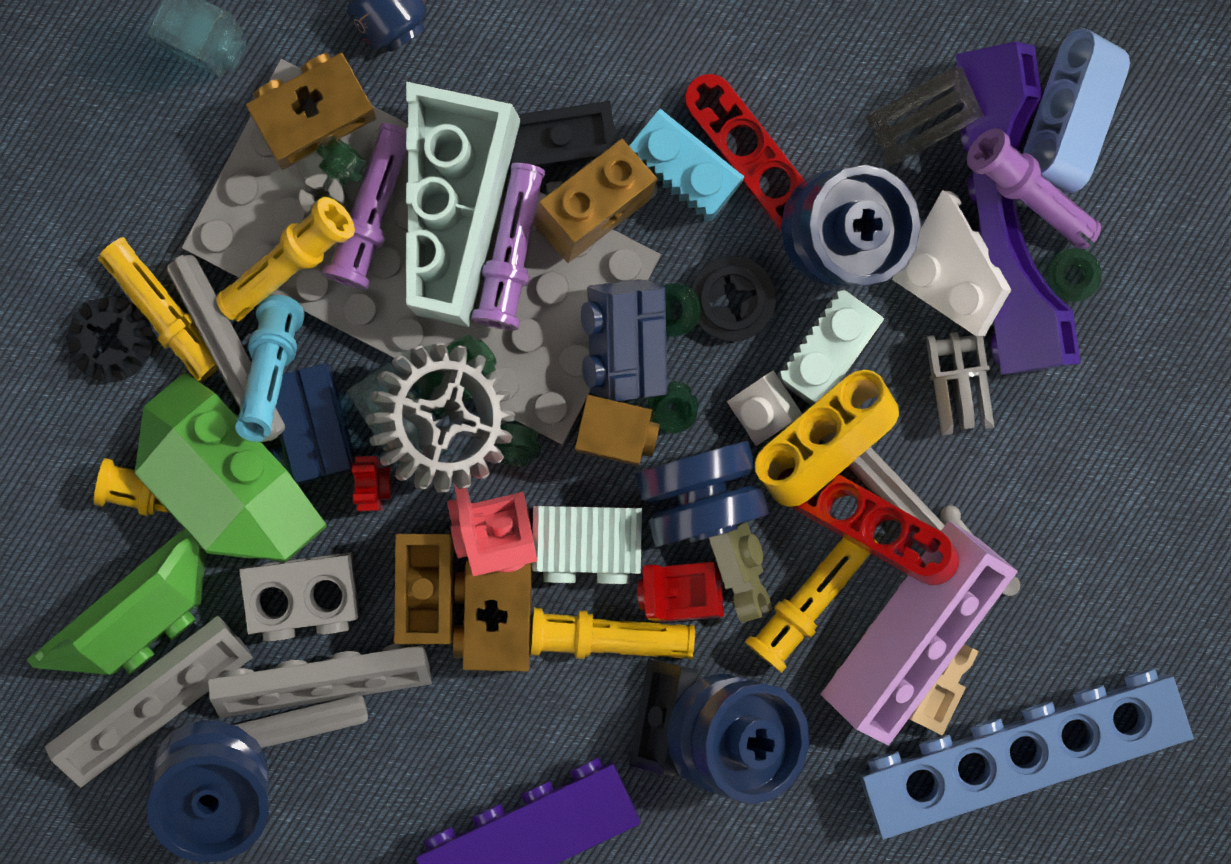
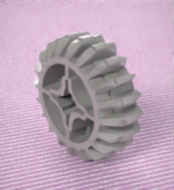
(433, 439)

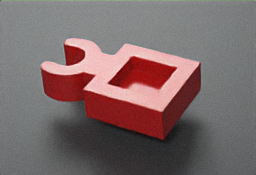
(371, 483)

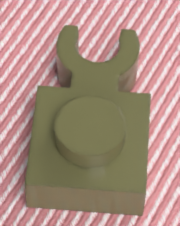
(739, 562)

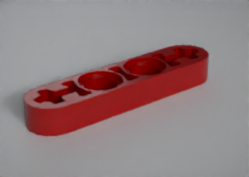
(765, 156)
(872, 512)

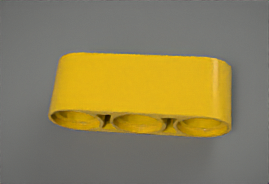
(834, 412)

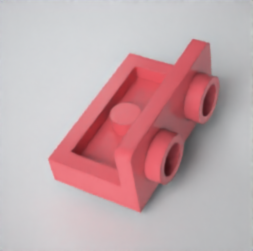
(492, 532)

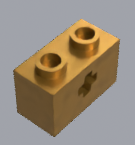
(341, 109)
(594, 200)
(616, 431)
(424, 589)
(502, 648)

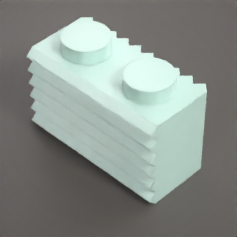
(830, 347)
(587, 541)

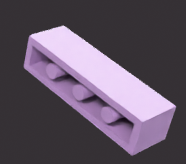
(916, 639)

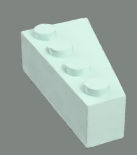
(453, 194)

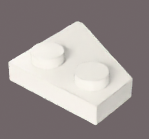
(954, 269)

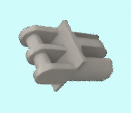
(960, 379)

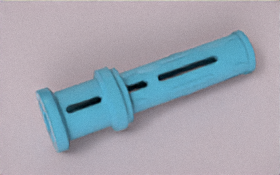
(271, 350)

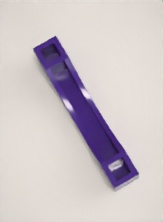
(1033, 324)

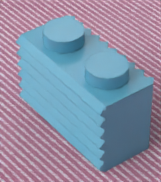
(686, 165)

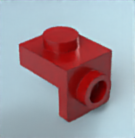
(681, 592)

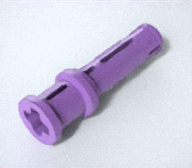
(1021, 178)
(355, 255)
(498, 273)

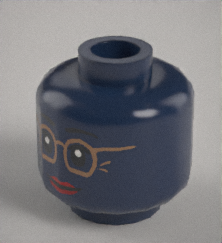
(388, 21)

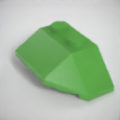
(217, 483)
(132, 614)

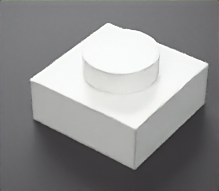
(764, 408)

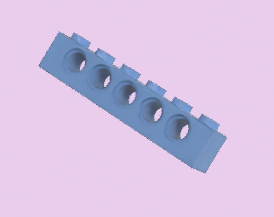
(1159, 726)

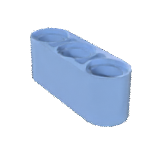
(1077, 109)

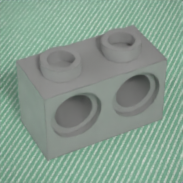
(297, 580)

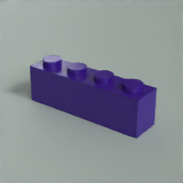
(546, 826)

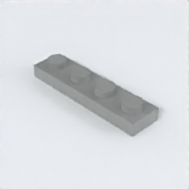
(304, 683)
(147, 702)

